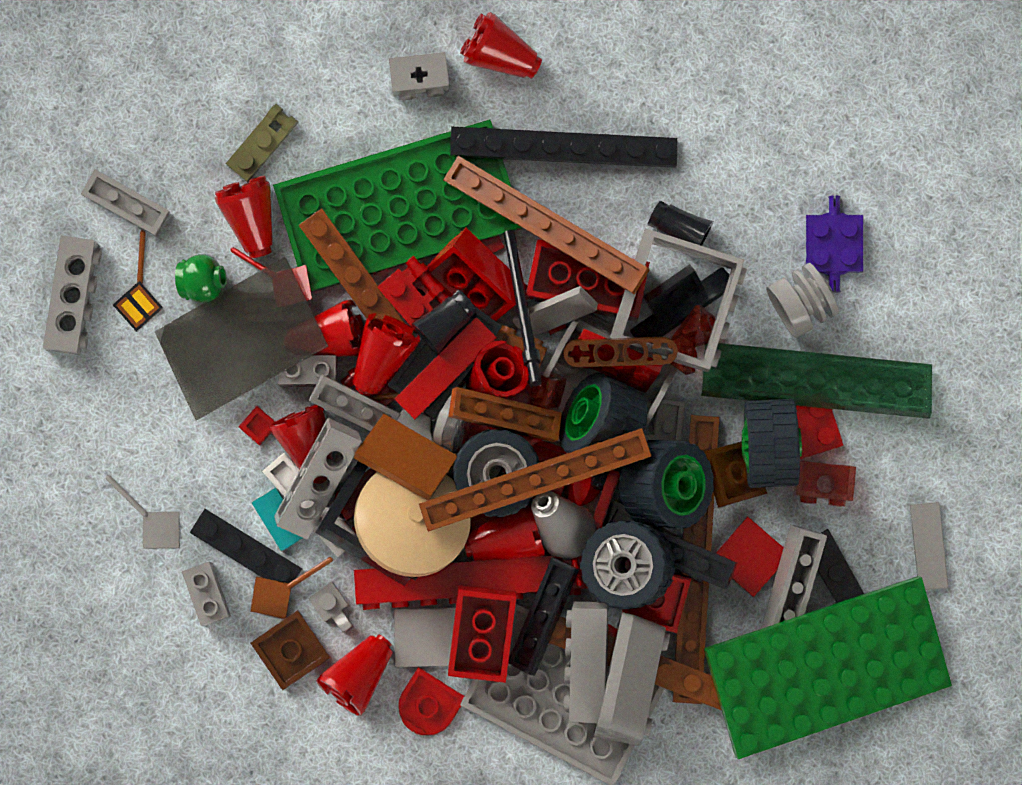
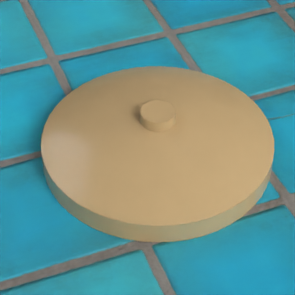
(395, 532)

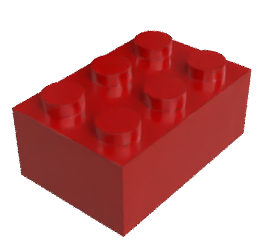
(482, 633)

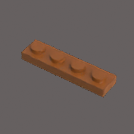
(505, 414)

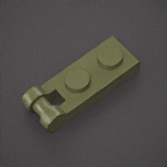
(261, 143)

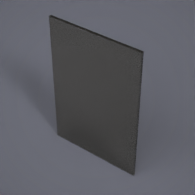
(241, 338)

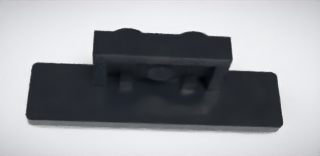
(676, 298)

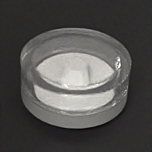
(451, 432)

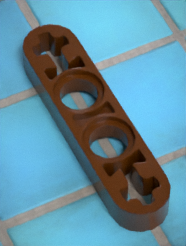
(620, 352)

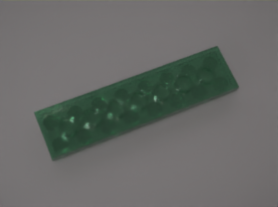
(821, 380)

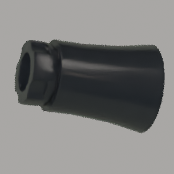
(679, 223)
(444, 321)

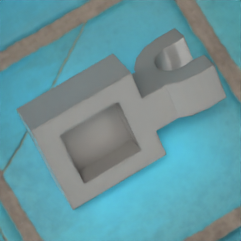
(330, 604)

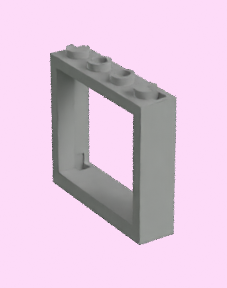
(727, 304)

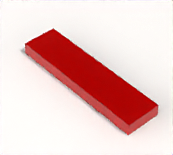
(445, 369)

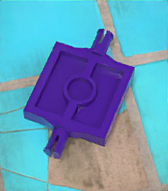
(835, 243)

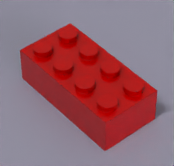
(557, 273)

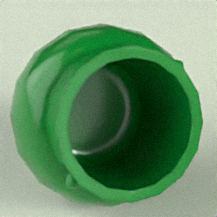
(200, 278)

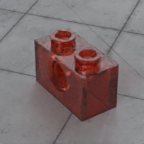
(841, 479)

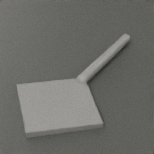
(159, 528)

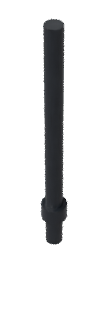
(530, 355)

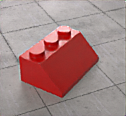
(477, 272)

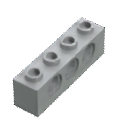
(70, 251)
(331, 438)

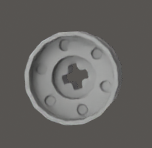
(807, 298)

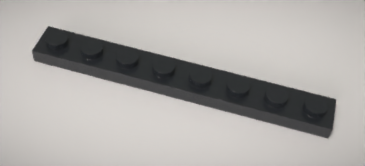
(563, 147)

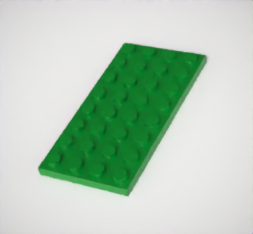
(389, 206)
(828, 667)

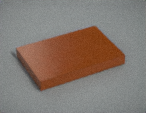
(405, 457)

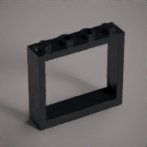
(345, 539)

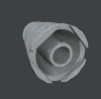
(562, 525)

